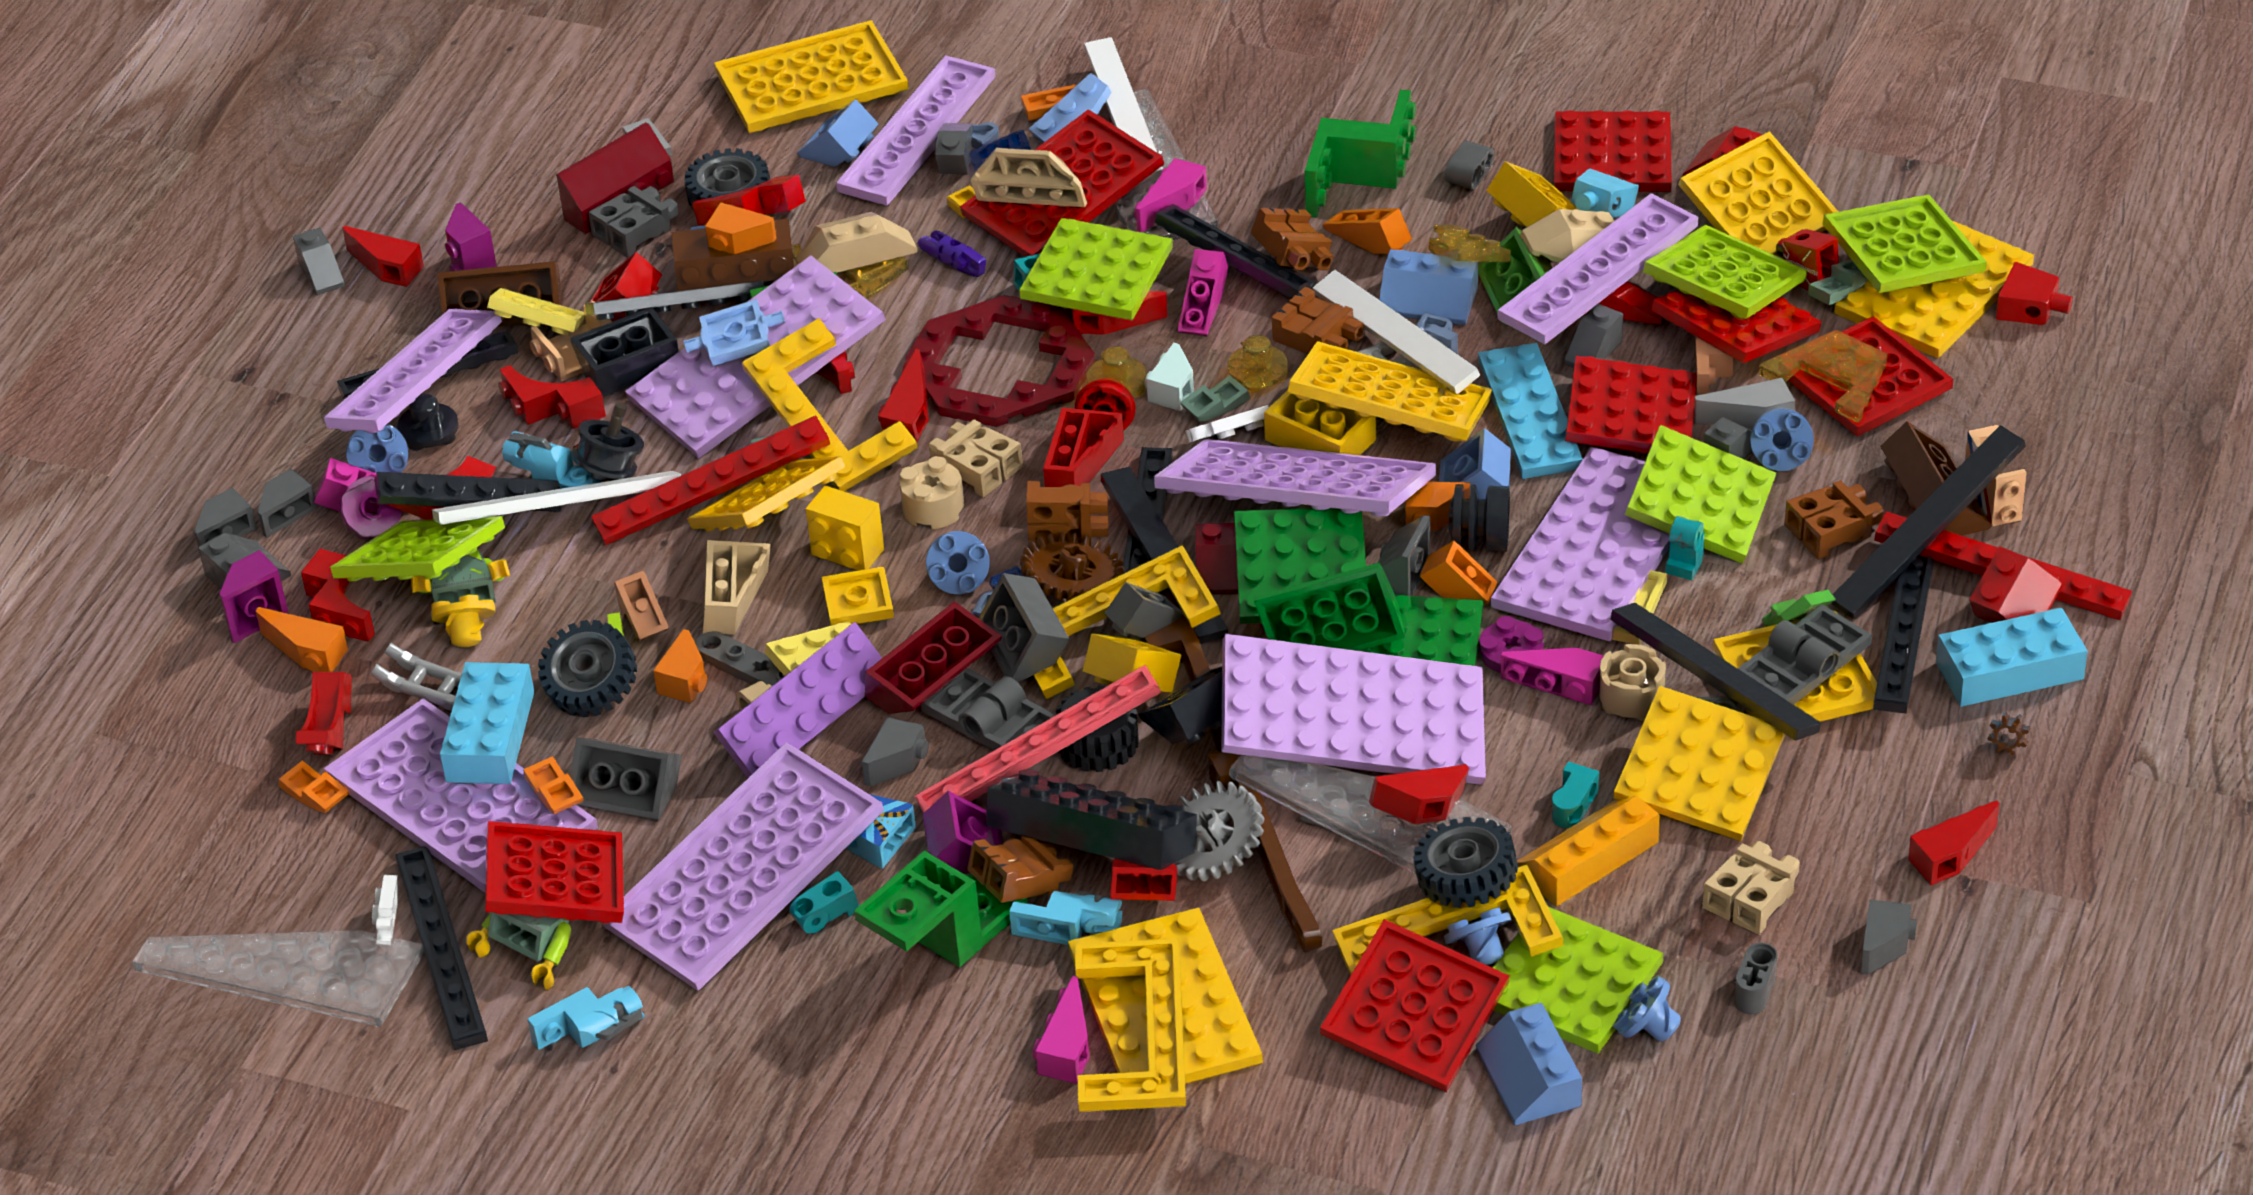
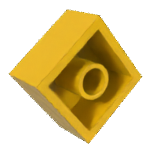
(845, 528)
(1115, 657)

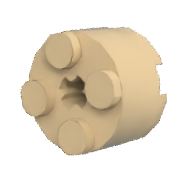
(931, 493)
(1630, 680)

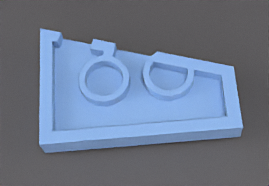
(1088, 94)

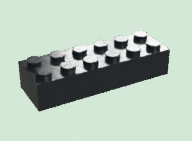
(1091, 819)

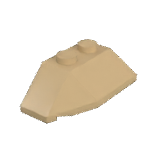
(1027, 179)
(1564, 232)
(857, 242)

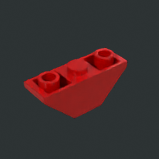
(1421, 794)

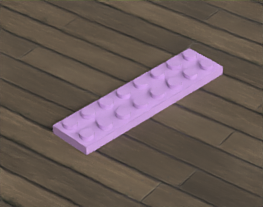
(914, 129)
(1597, 268)
(412, 370)

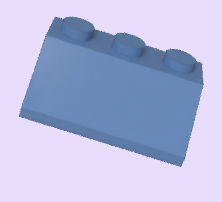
(1430, 285)
(1530, 1065)

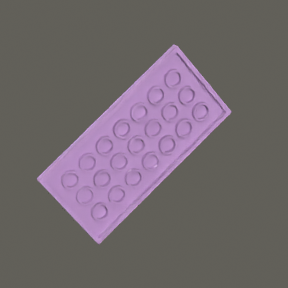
(709, 402)
(1295, 476)
(1585, 552)
(1350, 708)
(404, 783)
(743, 865)

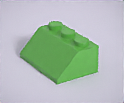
(1510, 278)

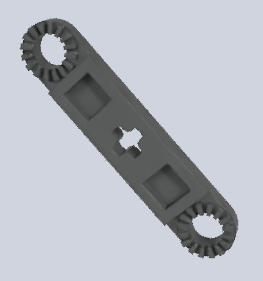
(737, 659)

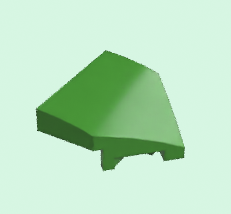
(1794, 610)

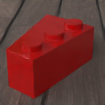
(1081, 446)

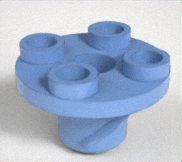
(1782, 439)
(378, 451)
(957, 562)
(1480, 936)
(1649, 1011)

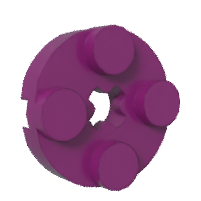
(354, 515)
(1504, 633)

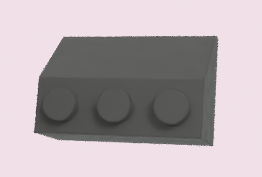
(1027, 625)
(624, 777)

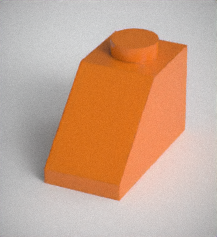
(738, 229)
(1433, 501)
(1457, 575)
(681, 670)

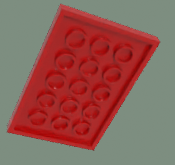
(1103, 161)

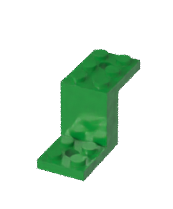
(1359, 153)
(939, 910)

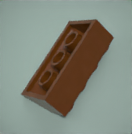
(706, 267)
(473, 287)
(1922, 467)

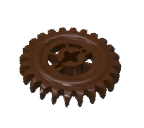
(1069, 567)

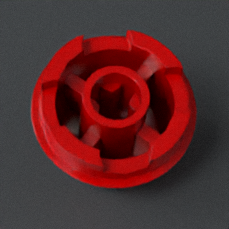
(1108, 396)

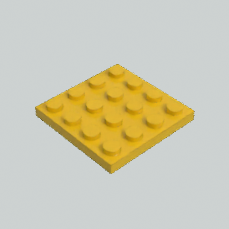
(1757, 194)
(767, 494)
(1842, 694)
(1700, 763)

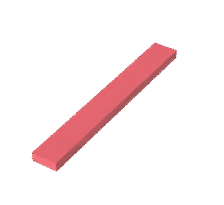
(1046, 738)

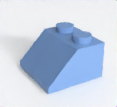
(840, 136)
(1478, 461)

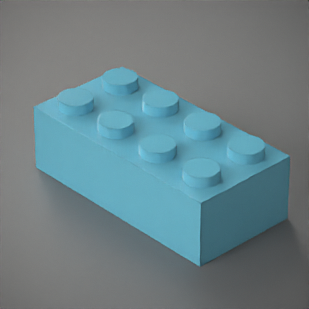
(2011, 657)
(487, 723)

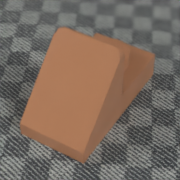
(1710, 364)
(640, 606)

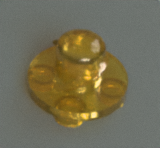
(1118, 364)
(1257, 364)

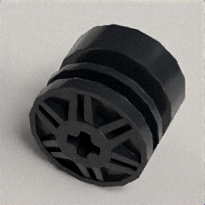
(1481, 517)

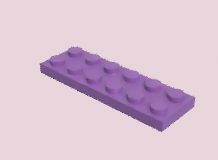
(801, 701)

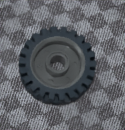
(724, 174)
(588, 690)
(1465, 862)

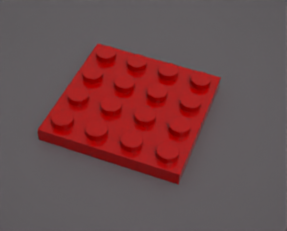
(1616, 143)
(1740, 338)
(1904, 383)
(1627, 402)
(554, 872)
(1414, 1005)

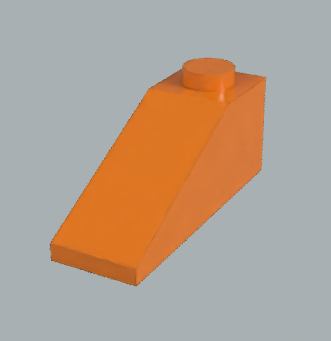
(1371, 229)
(304, 640)

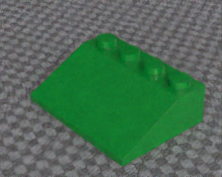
(1336, 611)

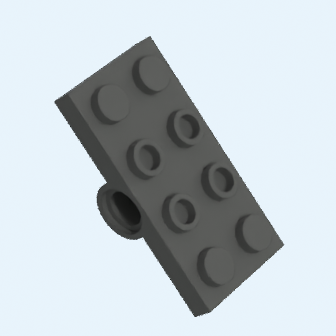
(1806, 653)
(985, 709)

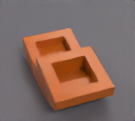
(552, 785)
(311, 788)

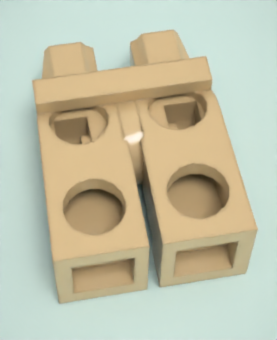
(979, 455)
(1750, 886)

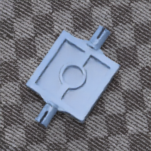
(734, 332)

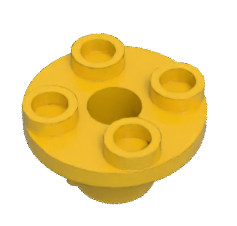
(463, 618)

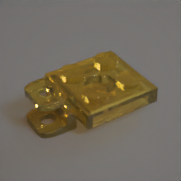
(1461, 246)

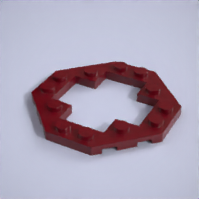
(1026, 397)

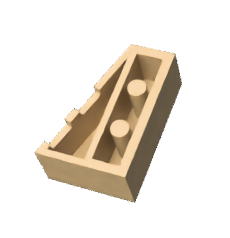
(731, 582)

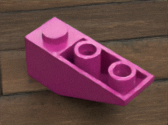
(1178, 184)
(1203, 291)
(336, 480)
(1562, 671)
(1064, 1046)

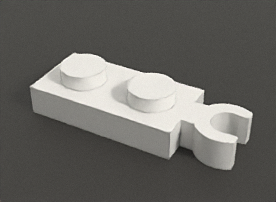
(1225, 427)
(385, 909)

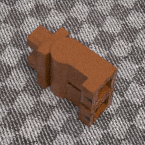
(1292, 239)
(1313, 320)
(1067, 511)
(1831, 517)
(1018, 868)

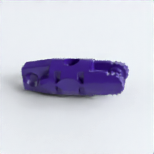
(953, 253)

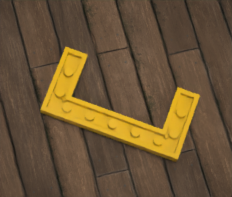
(770, 374)
(1169, 570)
(1428, 917)
(1166, 1076)

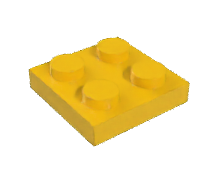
(858, 596)

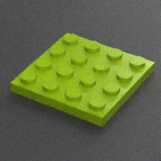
(1904, 243)
(1096, 268)
(1725, 271)
(1702, 486)
(417, 549)
(1579, 982)

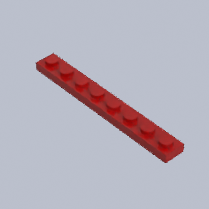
(710, 480)
(1976, 556)

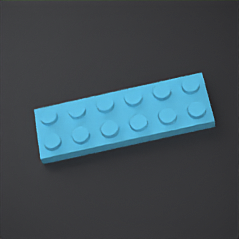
(1529, 410)

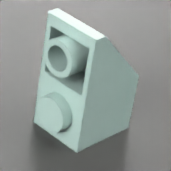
(1170, 379)

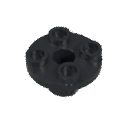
(428, 423)

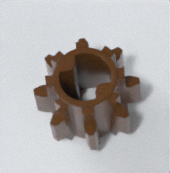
(2003, 740)

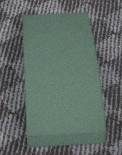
(1844, 279)
(1219, 400)

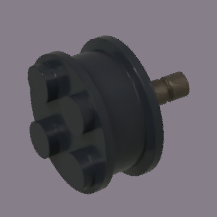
(608, 447)

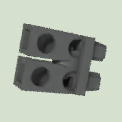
(632, 219)

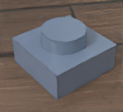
(1444, 336)

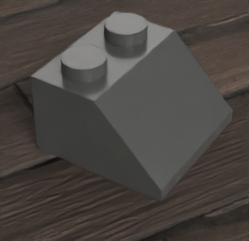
(226, 549)
(1406, 555)

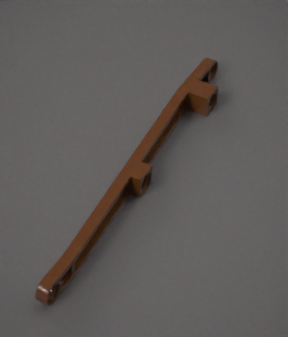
(1182, 639)

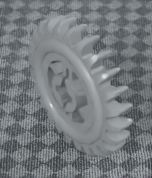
(1218, 809)

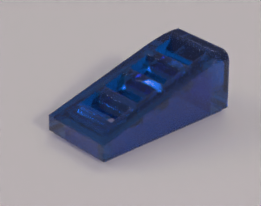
(1015, 140)

